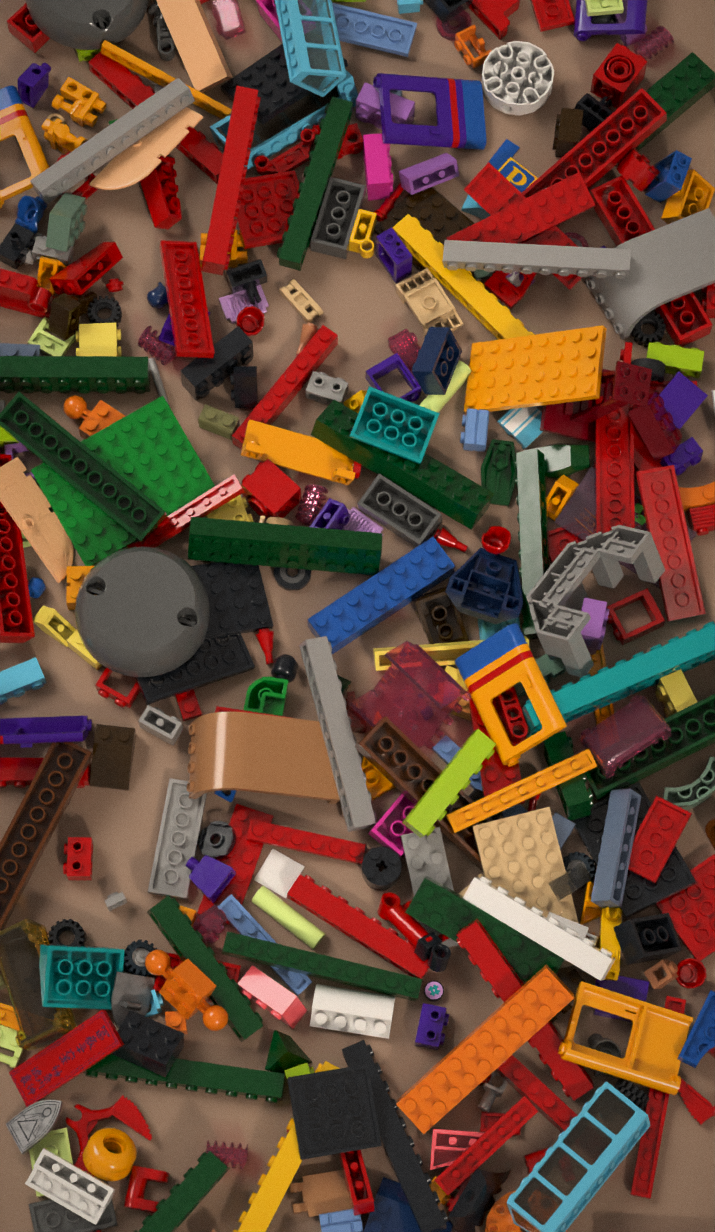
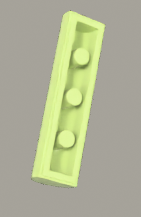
(437, 402)
(288, 917)

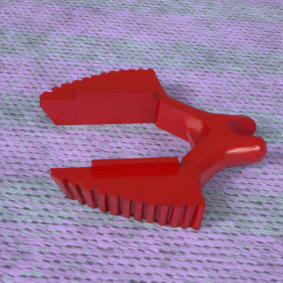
(695, 1102)
(122, 1110)

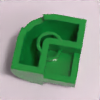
(267, 696)

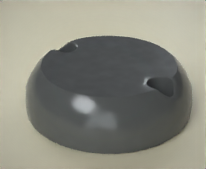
(77, 21)
(141, 611)

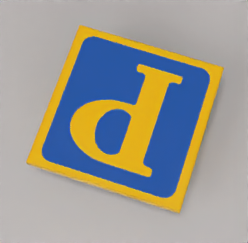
(517, 174)

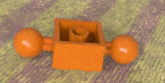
(95, 420)
(187, 989)

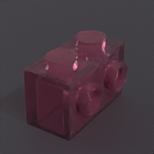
(228, 18)
(210, 924)

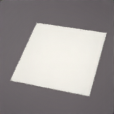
(279, 873)

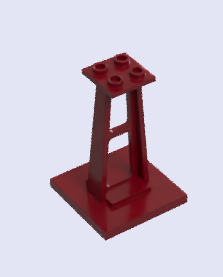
(577, 419)

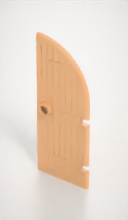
(142, 156)
(32, 515)

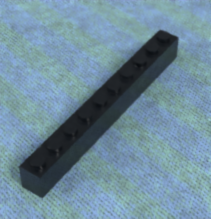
(399, 1145)

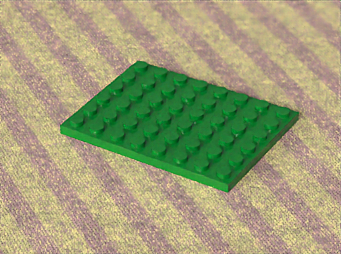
(147, 452)

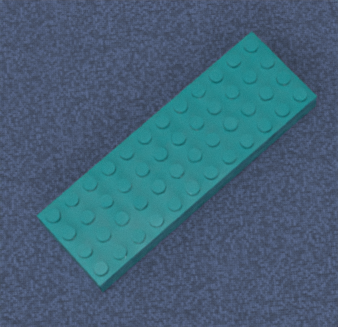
(628, 676)

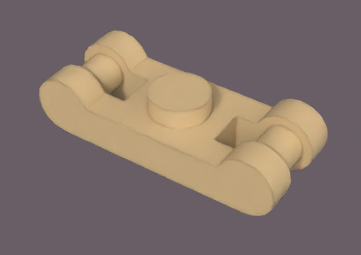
(301, 301)

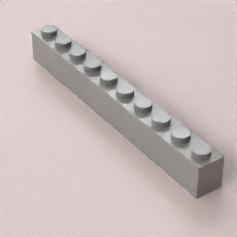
(112, 140)
(537, 259)
(337, 733)

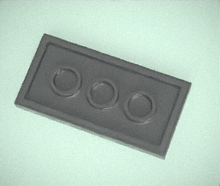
(53, 1217)

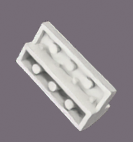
(352, 1011)
(70, 1186)

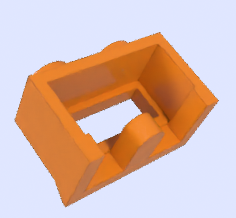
(478, 45)

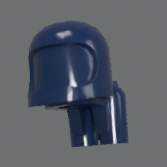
(158, 296)

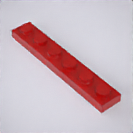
(198, 507)
(305, 841)
(486, 1145)

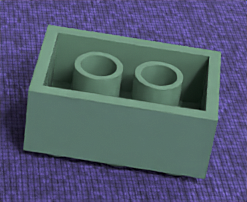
(66, 222)

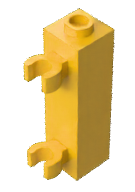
(608, 919)

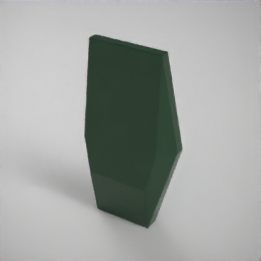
(564, 459)
(499, 471)

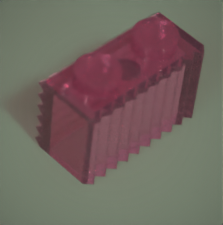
(405, 345)

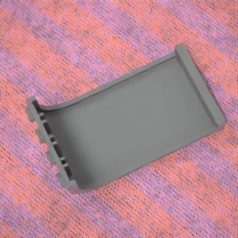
(663, 268)

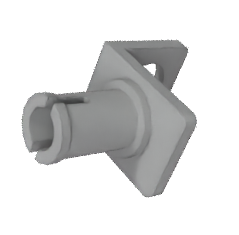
(491, 1093)

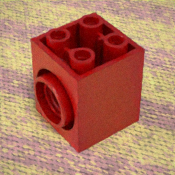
(619, 75)
(270, 491)

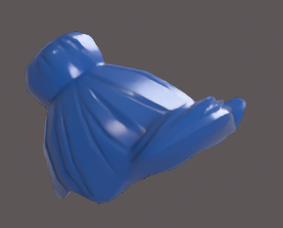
(30, 212)

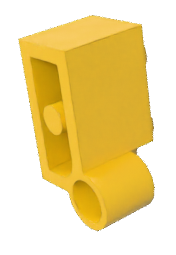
(362, 233)

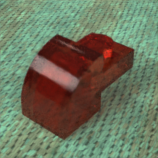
(358, 722)

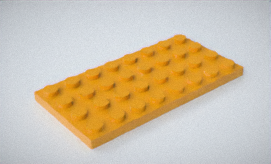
(536, 370)

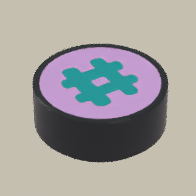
(433, 991)

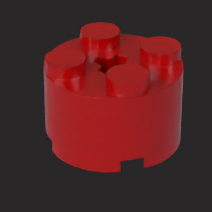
(637, 170)

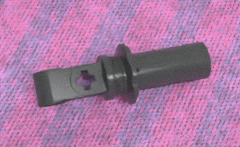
(163, 34)

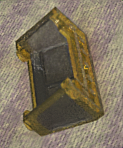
(21, 972)

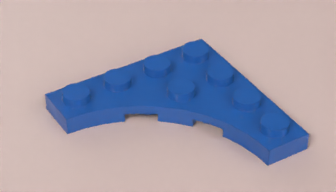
(702, 1035)

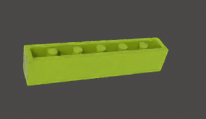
(449, 783)

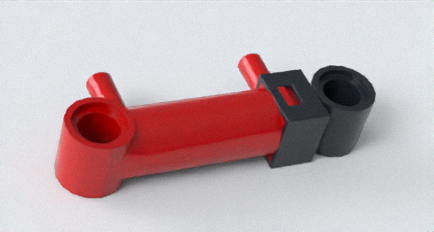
(426, 944)

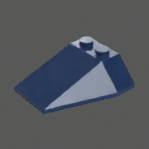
(487, 587)
(393, 1211)

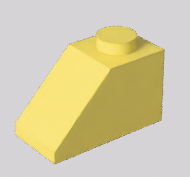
(54, 624)

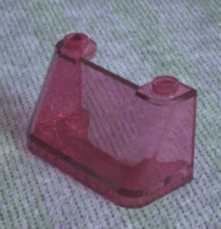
(625, 734)

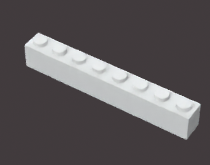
(539, 928)

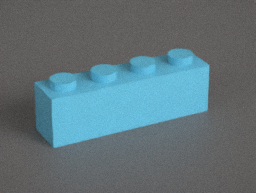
(20, 678)

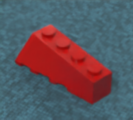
(161, 194)

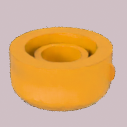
(106, 1164)

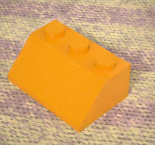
(692, 198)

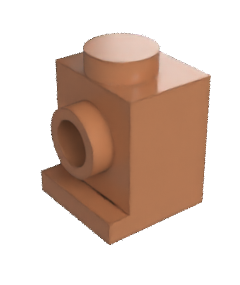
(656, 976)

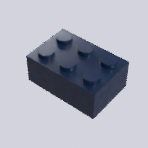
(437, 360)

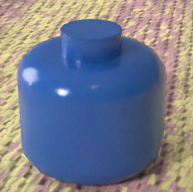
(36, 587)

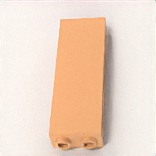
(195, 43)

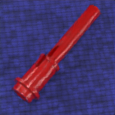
(388, 204)

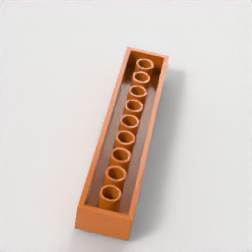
(485, 1049)

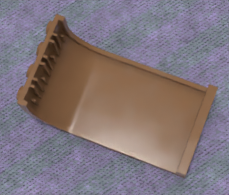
(259, 756)

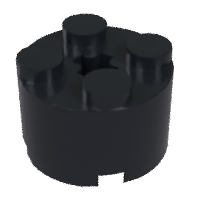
(392, 868)

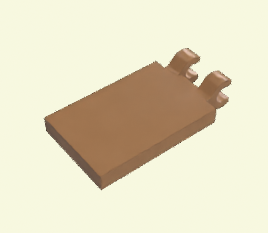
(322, 1193)

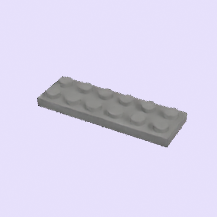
(176, 841)
(427, 858)

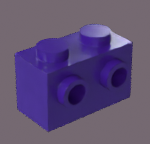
(685, 455)
(332, 516)
(430, 1026)

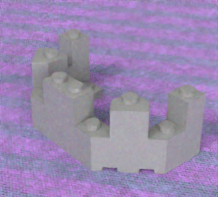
(560, 591)

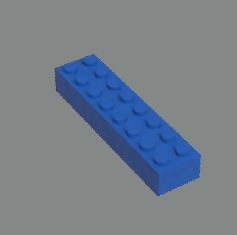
(382, 595)

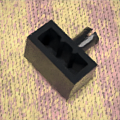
(593, 111)
(16, 246)
(247, 278)
(245, 386)

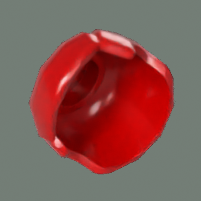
(250, 320)
(496, 540)
(691, 973)

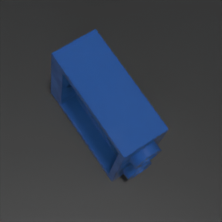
(671, 176)

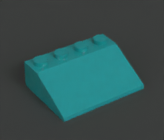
(394, 425)
(78, 975)

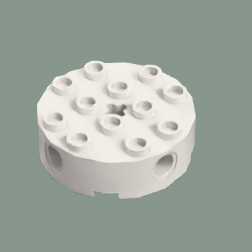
(517, 78)

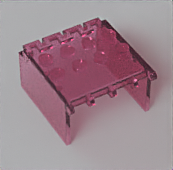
(413, 695)

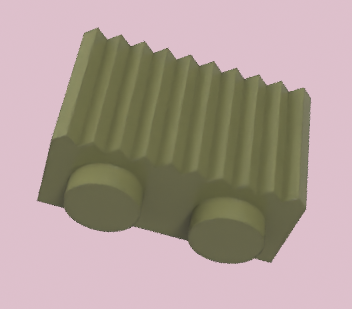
(218, 422)

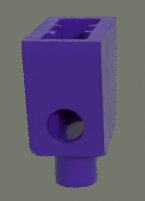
(33, 83)
(210, 876)

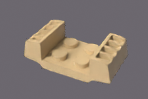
(428, 302)

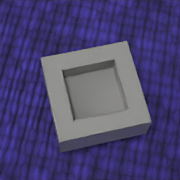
(115, 900)

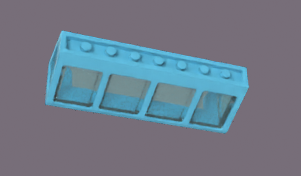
(311, 44)

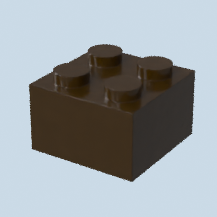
(567, 130)

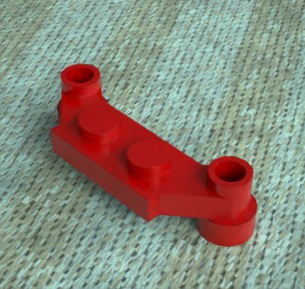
(289, 159)

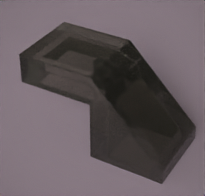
(570, 881)

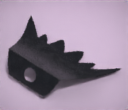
(476, 1199)

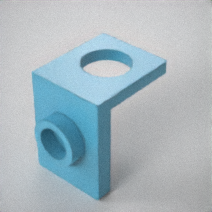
(156, 1002)

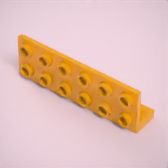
(296, 452)

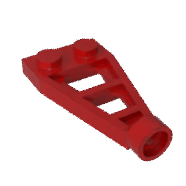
(505, 290)

